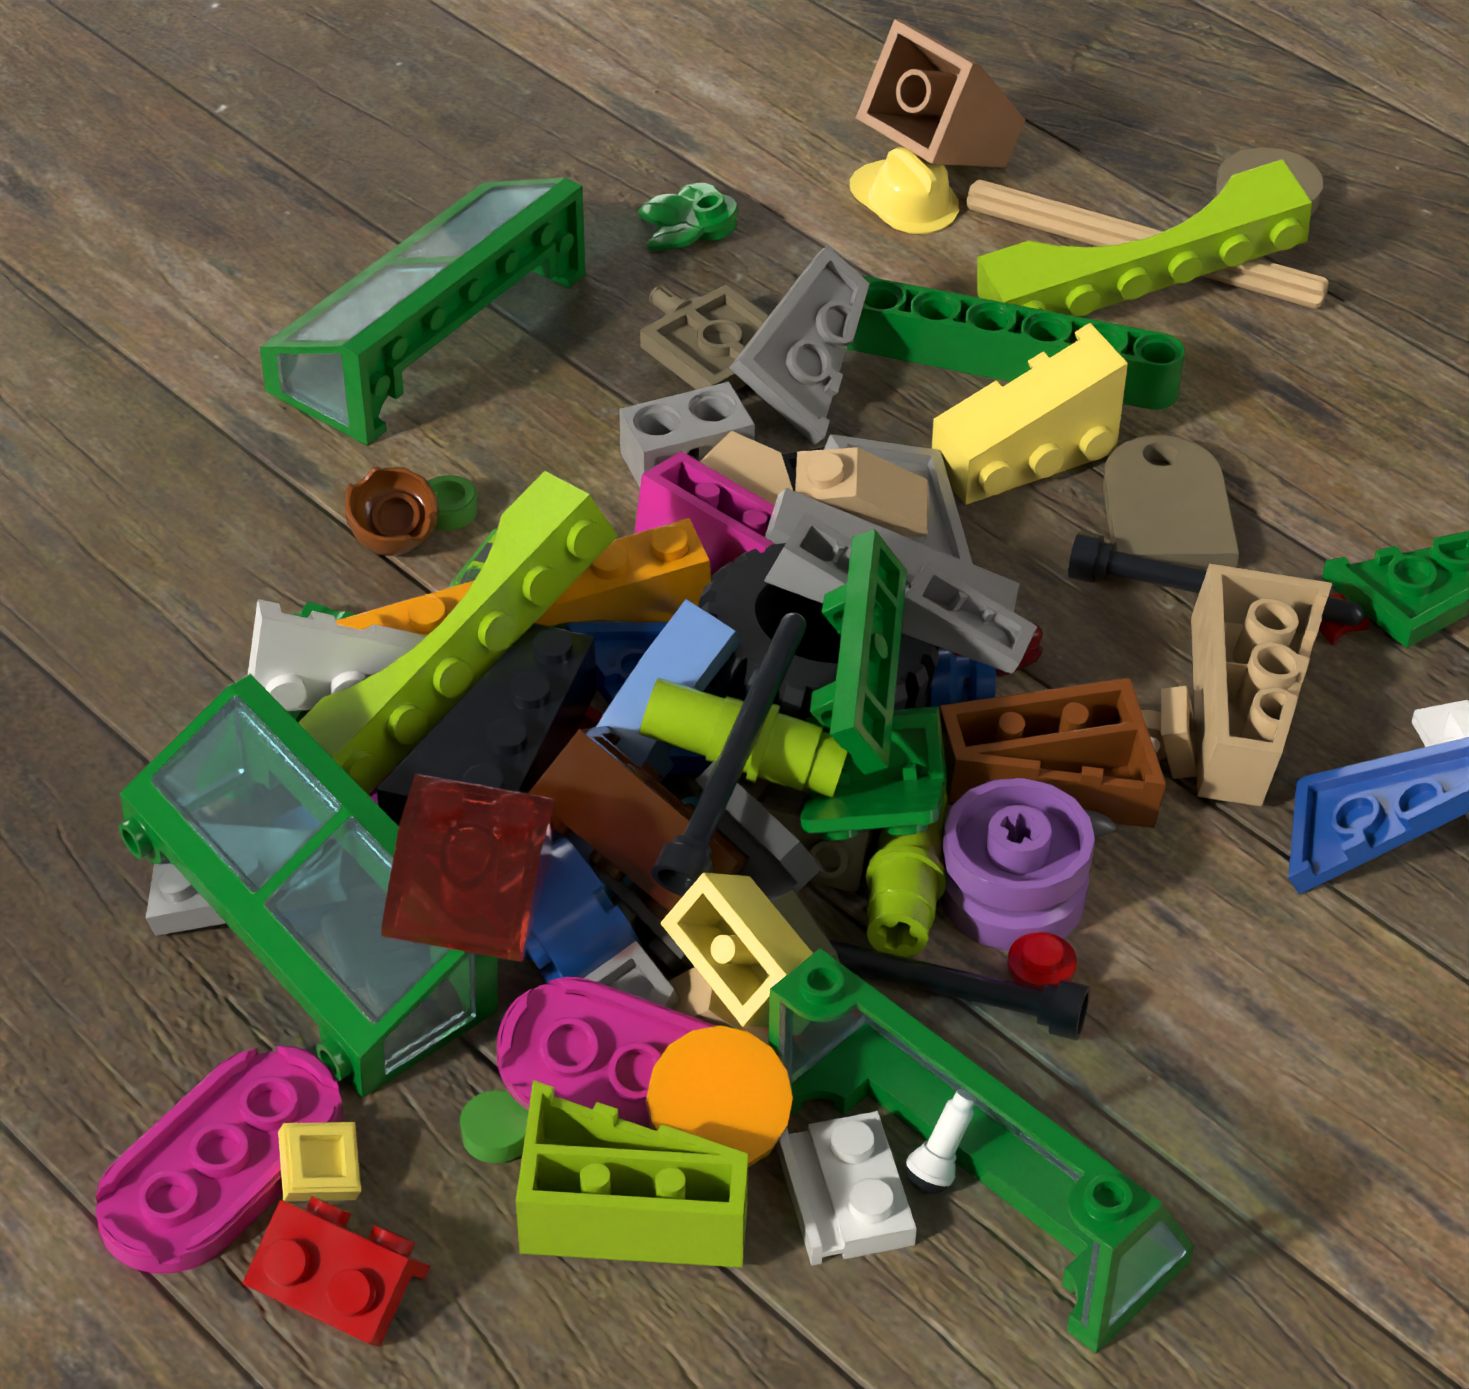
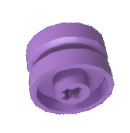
(1016, 861)

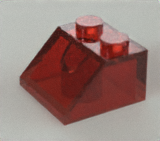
(468, 867)

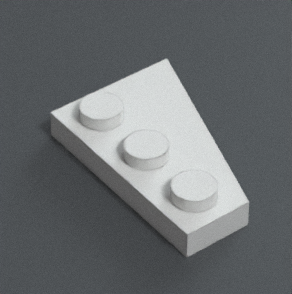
(314, 657)

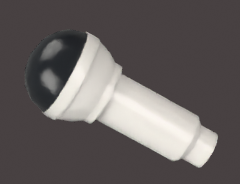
(933, 1164)

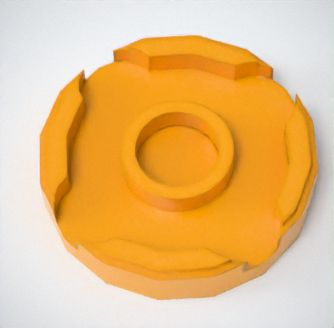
(722, 1089)

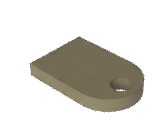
(1169, 510)

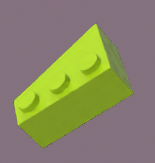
(626, 1190)

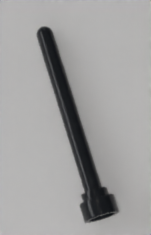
(1097, 559)
(689, 854)
(1058, 1007)

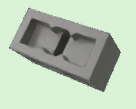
(681, 422)

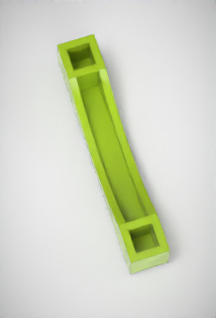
(1248, 219)
(536, 557)

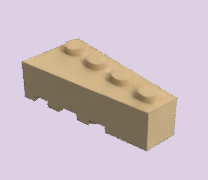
(1248, 669)

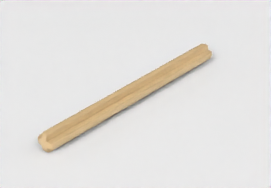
(1105, 230)

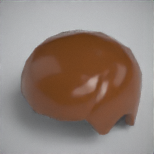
(391, 510)

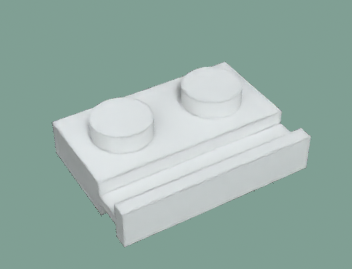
(846, 1188)

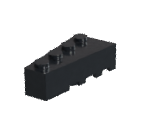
(508, 721)

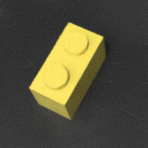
(736, 942)

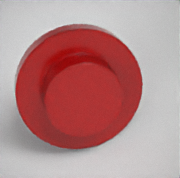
(1041, 960)

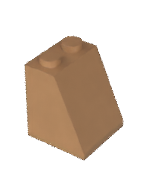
(939, 103)

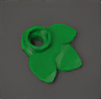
(689, 216)

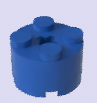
(575, 919)

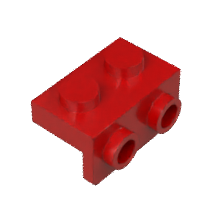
(332, 1270)

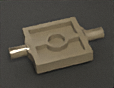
(701, 334)

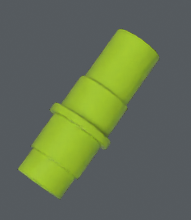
(784, 752)
(904, 888)

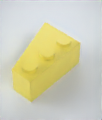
(1037, 424)

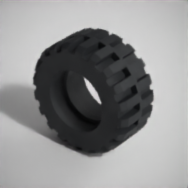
(755, 611)

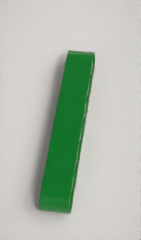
(1001, 337)

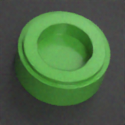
(456, 501)
(493, 1127)

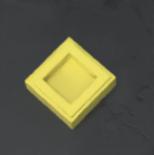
(319, 1161)

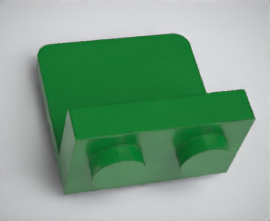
(894, 798)

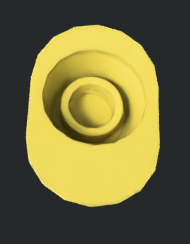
(907, 192)

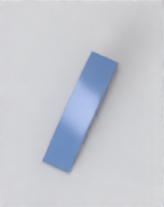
(685, 652)

